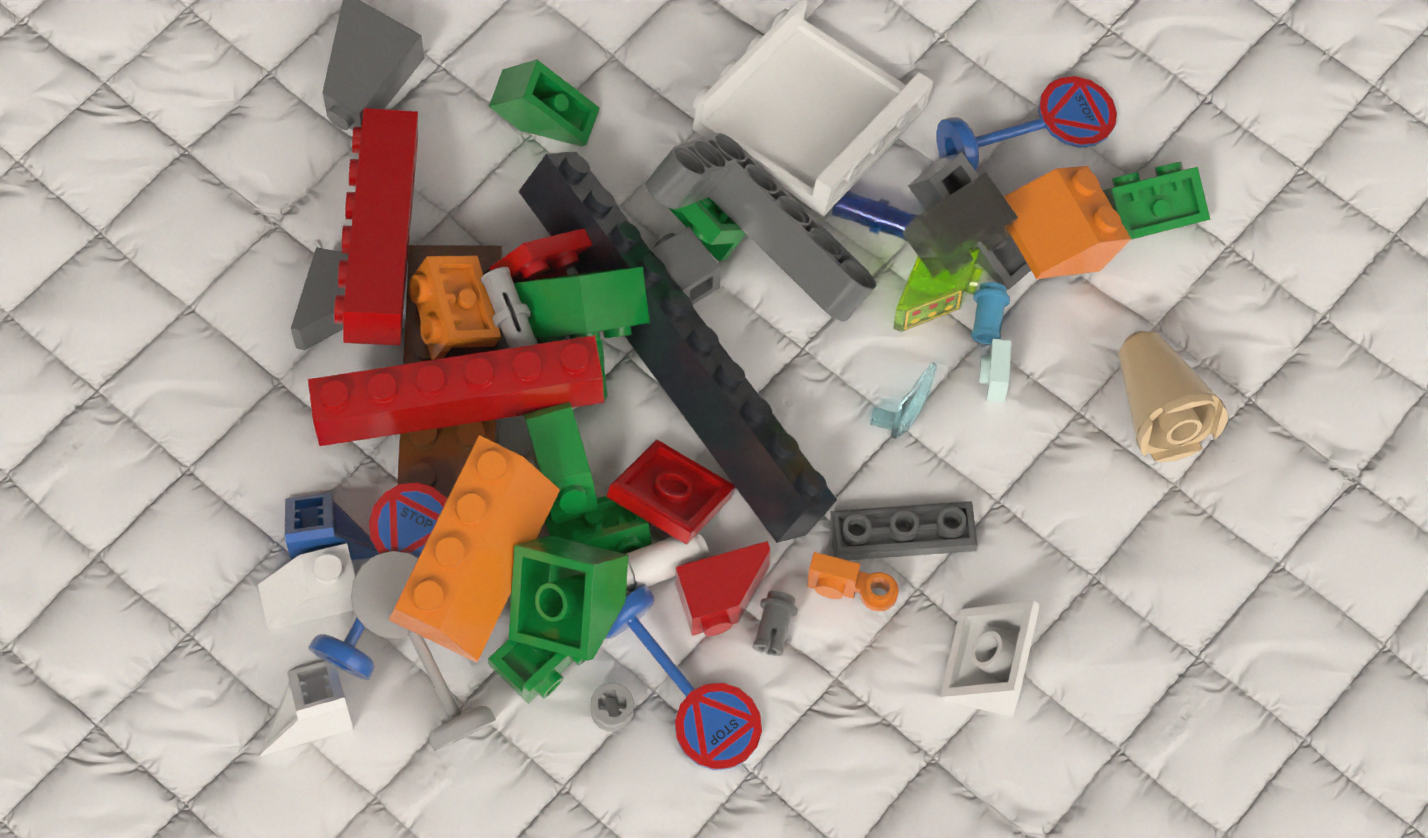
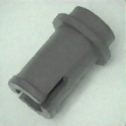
(775, 622)

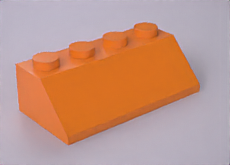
(470, 551)

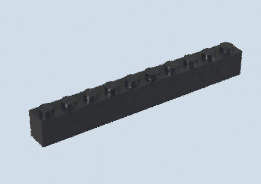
(686, 354)

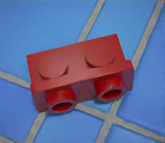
(545, 256)

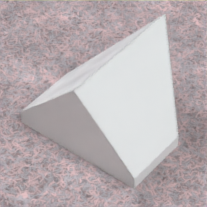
(309, 708)

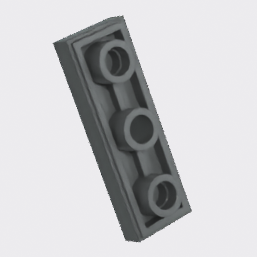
(874, 531)

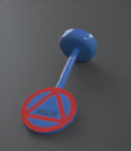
(1069, 108)
(397, 523)
(714, 723)

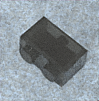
(961, 225)

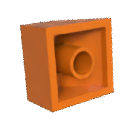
(1065, 223)

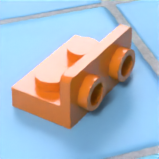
(453, 304)

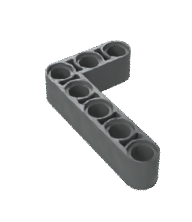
(768, 214)

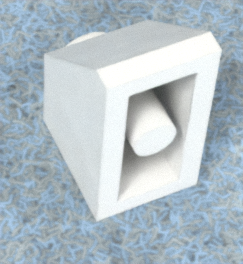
(308, 588)

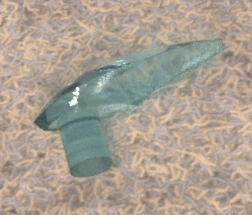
(910, 406)

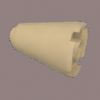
(1167, 399)

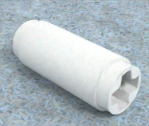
(658, 560)

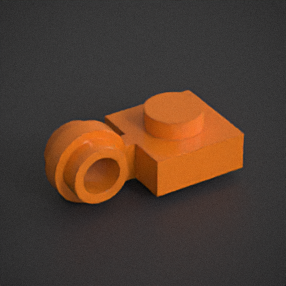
(840, 578)

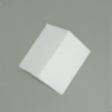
(990, 656)

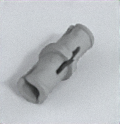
(502, 289)

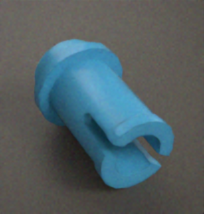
(990, 301)

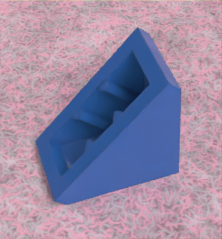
(320, 523)

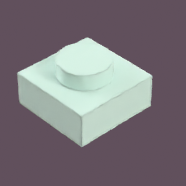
(995, 370)

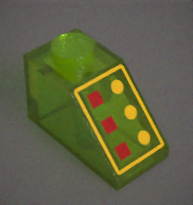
(931, 297)

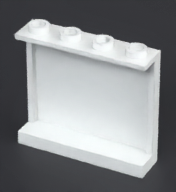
(809, 109)

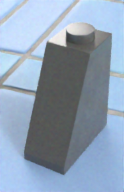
(367, 63)

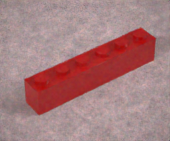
(380, 228)
(455, 390)

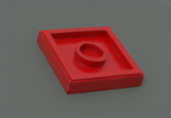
(671, 491)

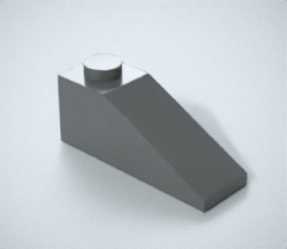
(944, 178)

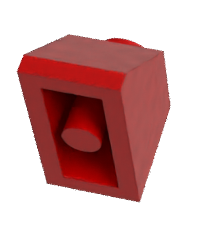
(721, 587)

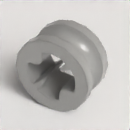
(623, 697)

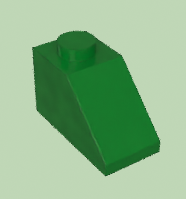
(543, 104)
(562, 459)

